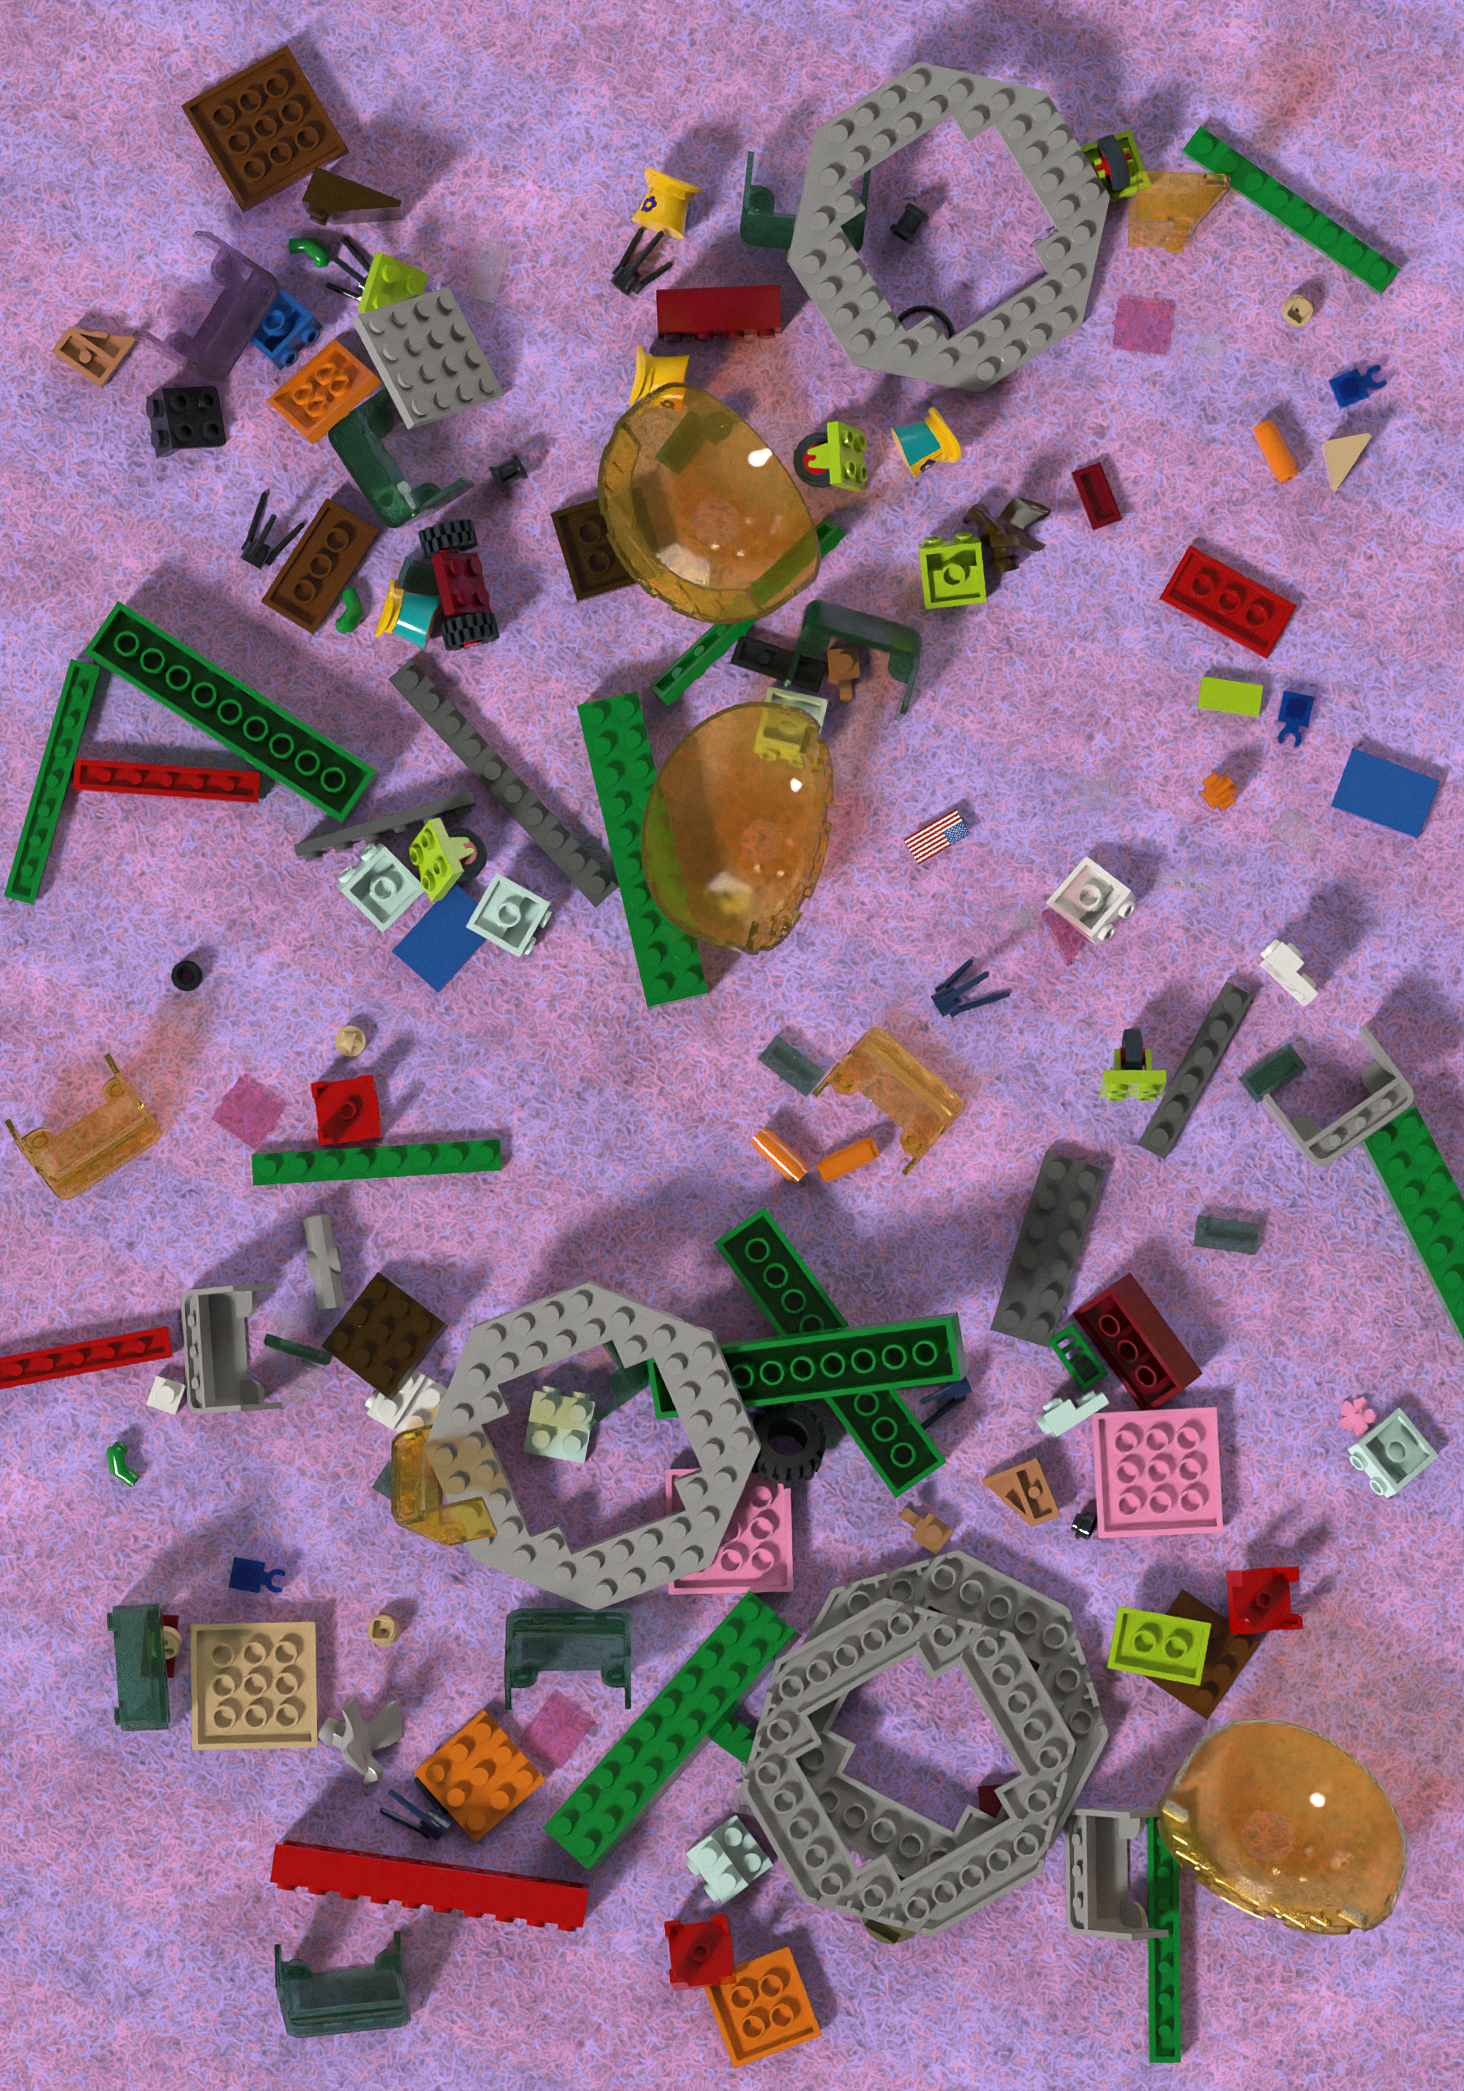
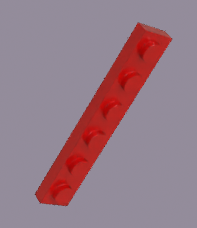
(167, 781)
(85, 1357)

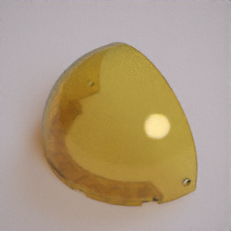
(697, 486)
(740, 826)
(1286, 1827)

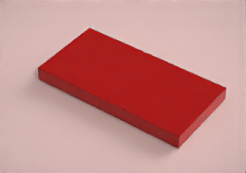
(1228, 602)

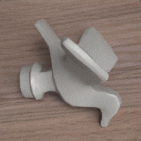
(361, 1738)

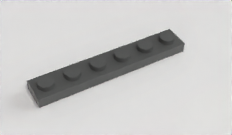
(373, 830)
(1195, 1070)

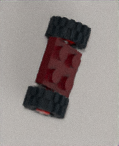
(460, 584)

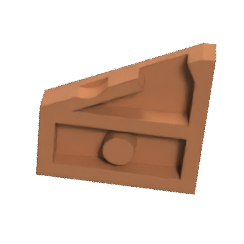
(93, 353)
(1026, 1492)

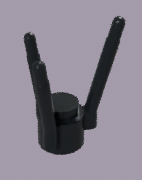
(350, 271)
(628, 277)
(256, 550)

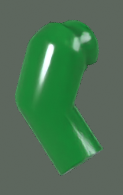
(313, 247)
(353, 613)
(117, 1465)

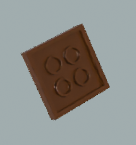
(1223, 1661)

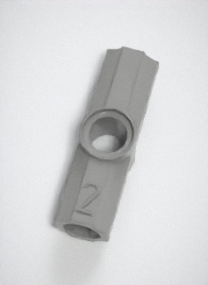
(324, 1262)

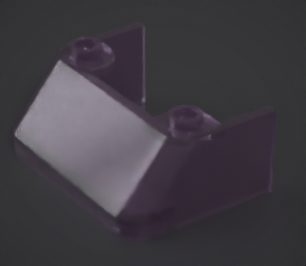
(230, 322)

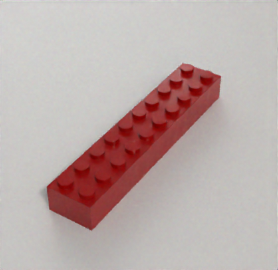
(429, 1883)

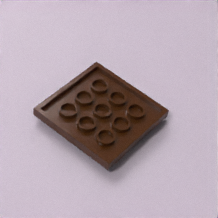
(265, 129)

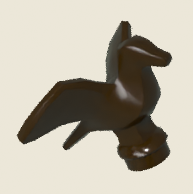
(1008, 530)

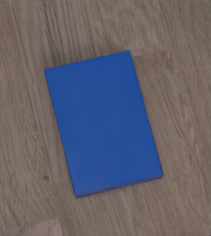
(1384, 793)
(440, 940)

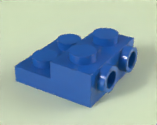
(285, 331)

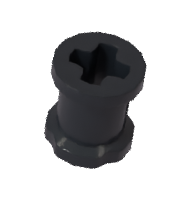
(909, 223)
(508, 472)

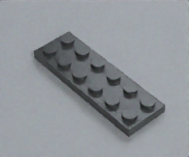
(1047, 1249)

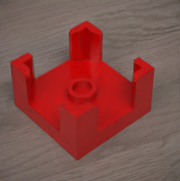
(347, 1110)
(1262, 1599)
(701, 1953)

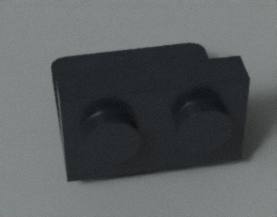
(185, 419)

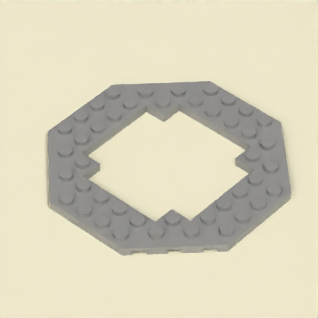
(1049, 163)
(701, 1394)
(982, 1595)
(967, 1875)

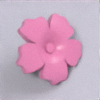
(1356, 1416)

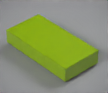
(1230, 696)

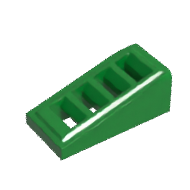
(1092, 1378)

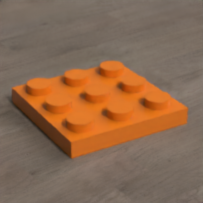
(323, 391)
(479, 1776)
(763, 2009)

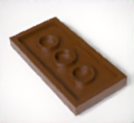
(320, 566)

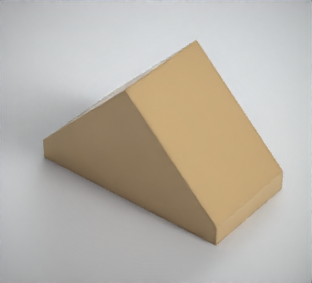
(1341, 455)

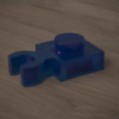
(1352, 387)
(1295, 713)
(250, 1576)

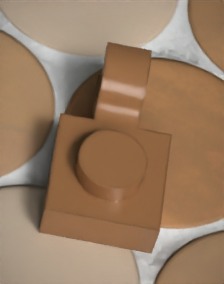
(843, 668)
(928, 1531)

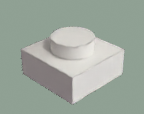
(166, 1395)

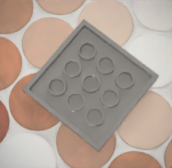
(428, 357)

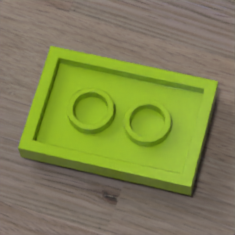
(1158, 1645)

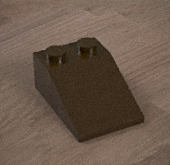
(346, 202)

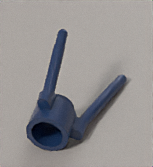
(948, 999)
(953, 1389)
(433, 1822)

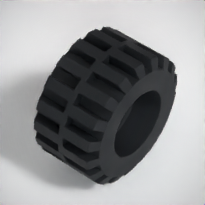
(798, 1425)

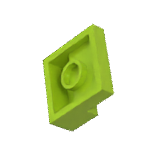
(952, 571)

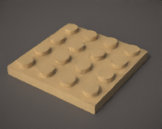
(254, 1685)

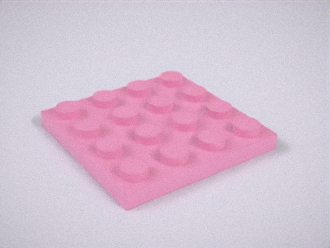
(1157, 1472)
(754, 1547)

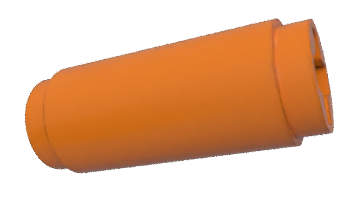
(1276, 451)
(780, 1155)
(847, 1159)

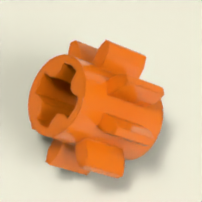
(1219, 791)

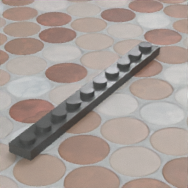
(503, 783)

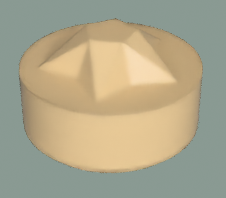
(1297, 310)
(350, 1041)
(384, 1630)
(172, 1641)

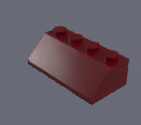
(718, 312)
(1137, 1343)

